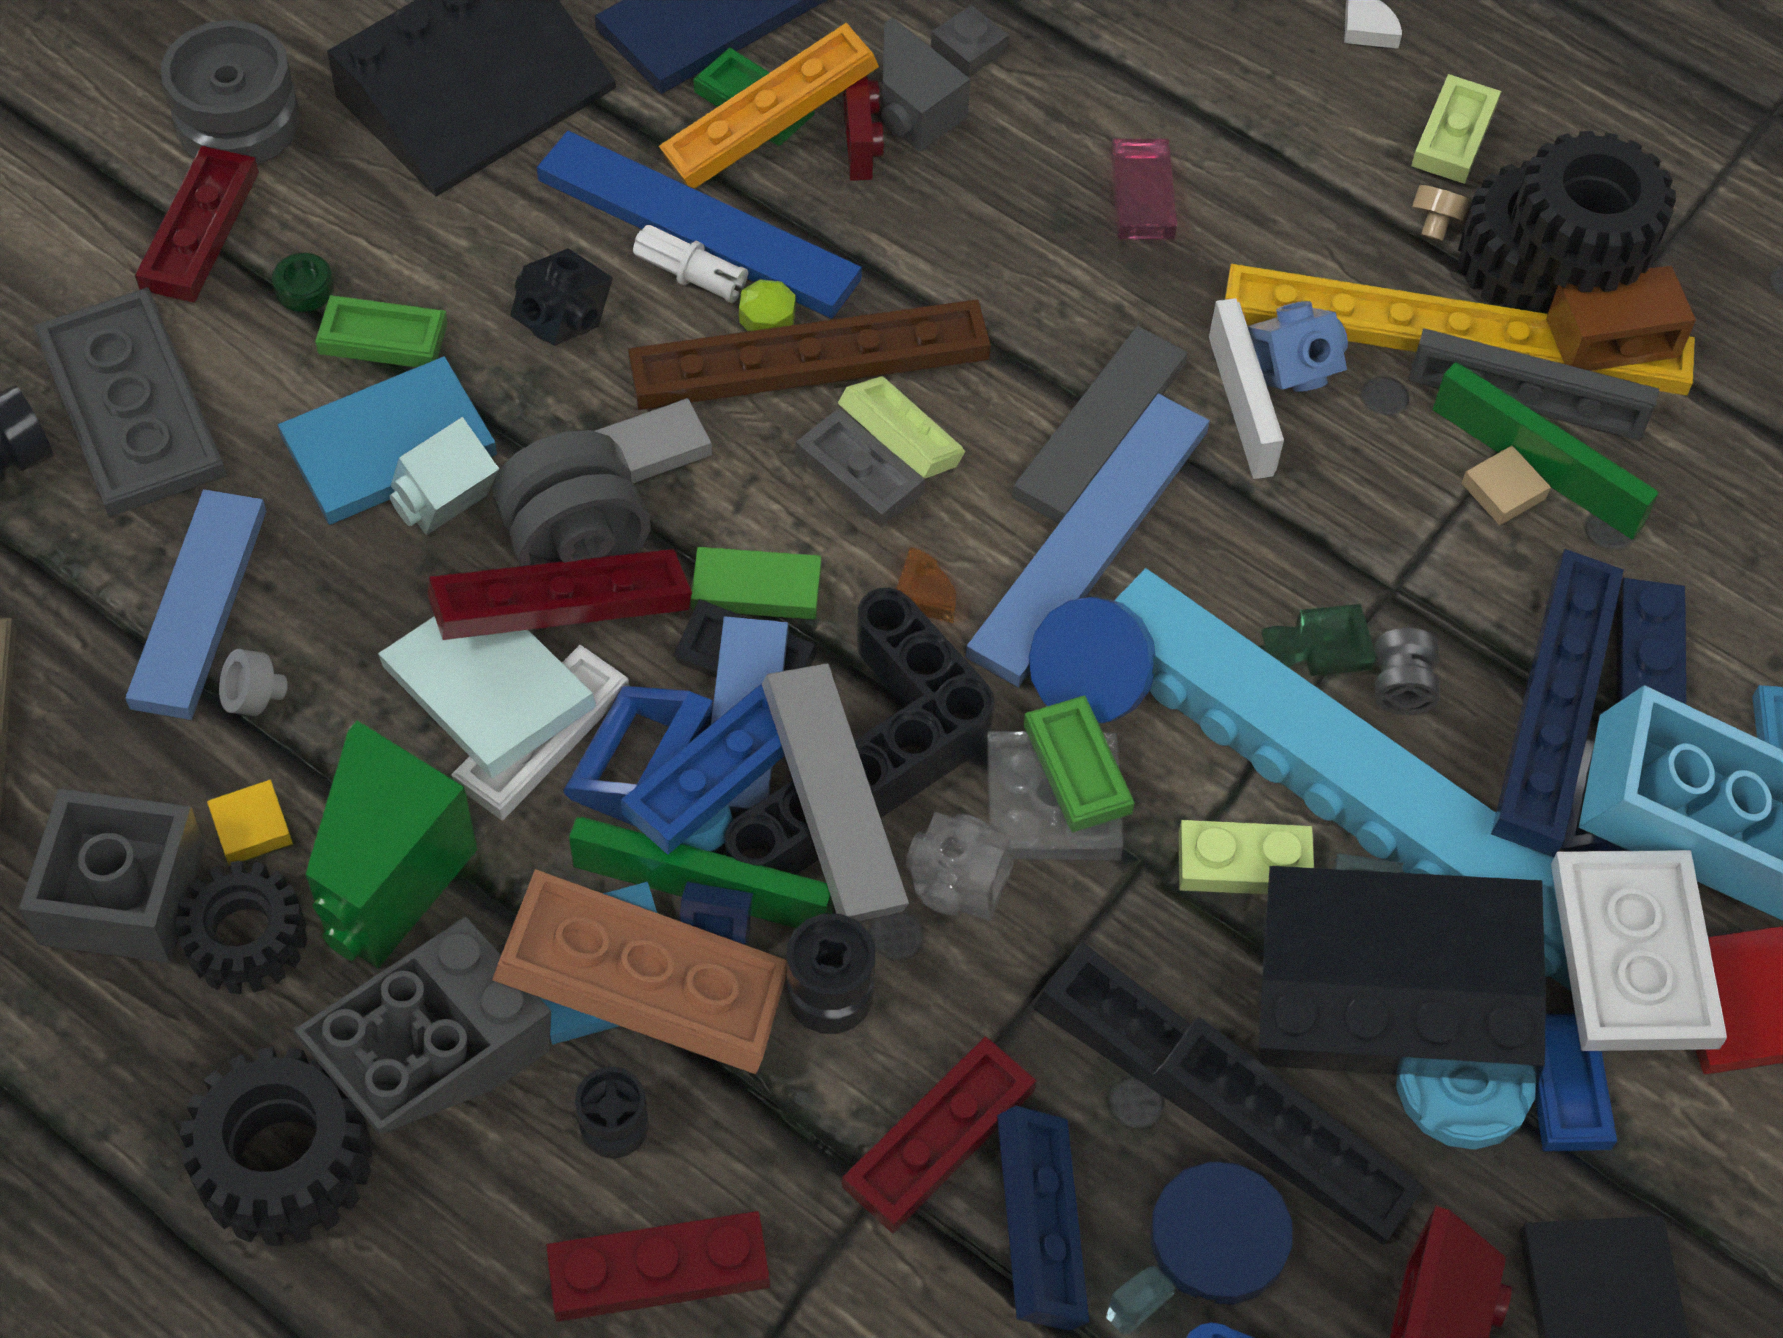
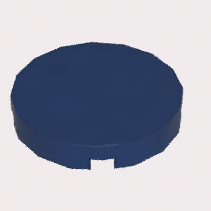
(1221, 1232)

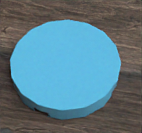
(1465, 1110)

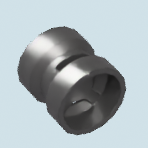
(1407, 673)

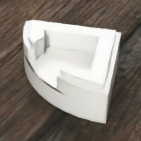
(1371, 24)

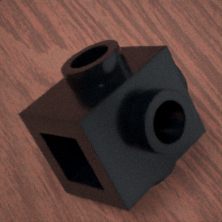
(560, 296)

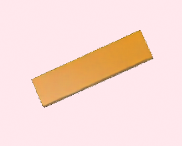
(769, 106)

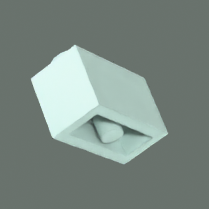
(442, 477)

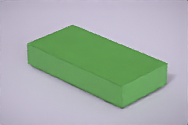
(381, 332)
(757, 582)
(1078, 763)

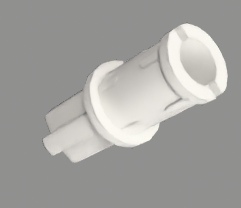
(690, 262)

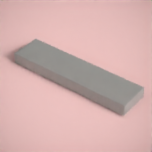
(834, 793)

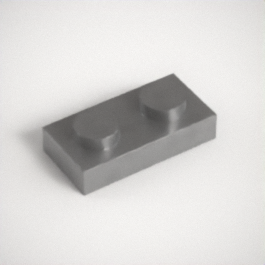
(860, 467)

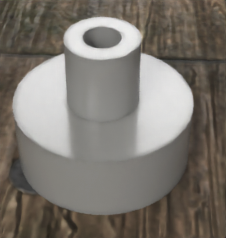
(249, 683)

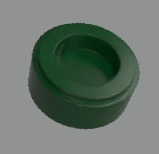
(303, 282)

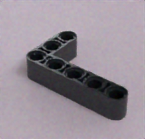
(923, 723)

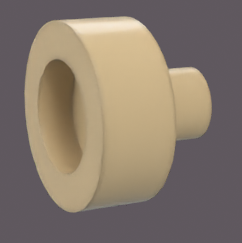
(1441, 208)

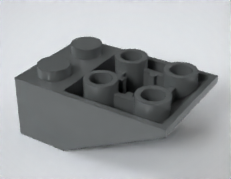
(428, 1031)

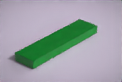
(1556, 455)
(637, 860)

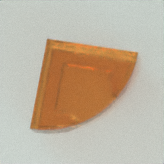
(928, 586)

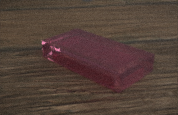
(1143, 189)

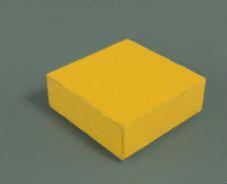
(249, 822)

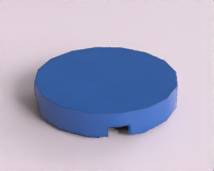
(1095, 652)

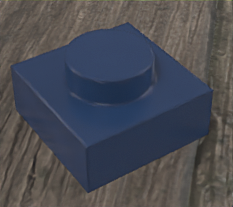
(717, 911)

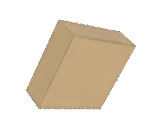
(1506, 485)

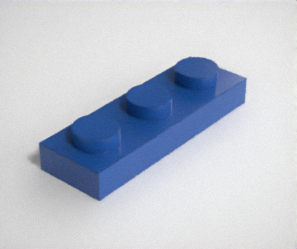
(706, 773)

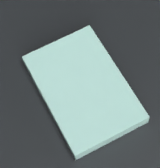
(489, 691)

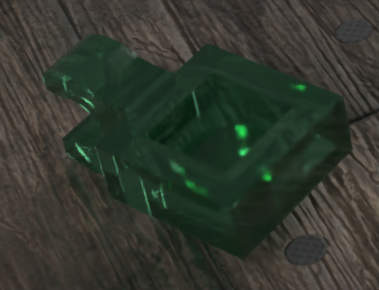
(1326, 637)

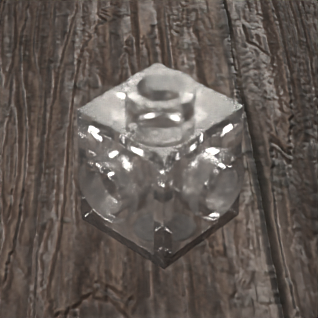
(960, 865)

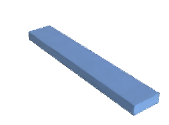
(1089, 535)

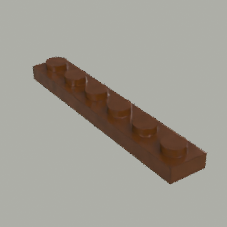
(809, 354)

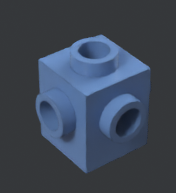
(1300, 346)

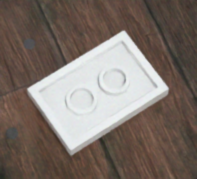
(1637, 951)

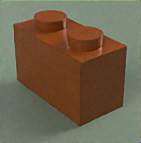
(1622, 325)

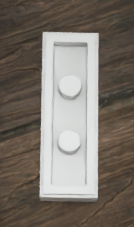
(1246, 388)
(512, 785)

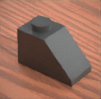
(919, 89)

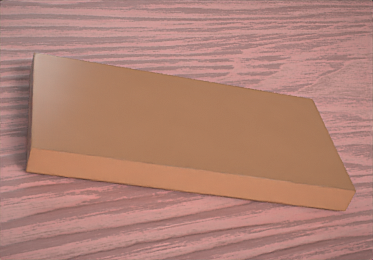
(643, 971)

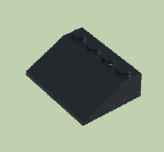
(466, 81)
(1404, 974)

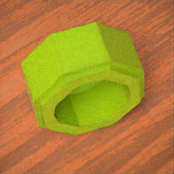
(766, 305)

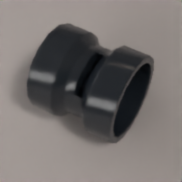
(610, 1096)

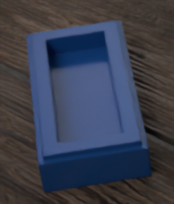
(1572, 1092)

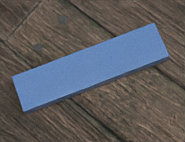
(196, 605)

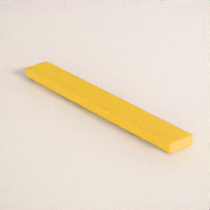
(1398, 318)

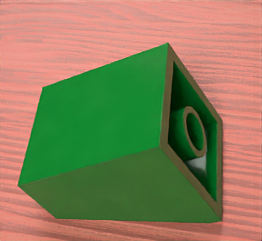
(384, 845)

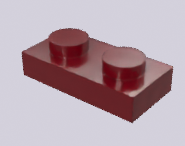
(862, 135)

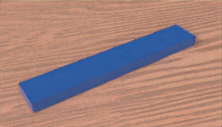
(650, 198)

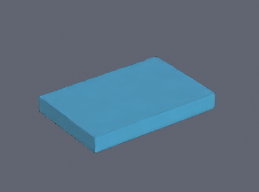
(354, 443)

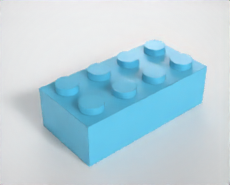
(1694, 784)

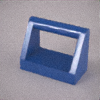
(680, 710)

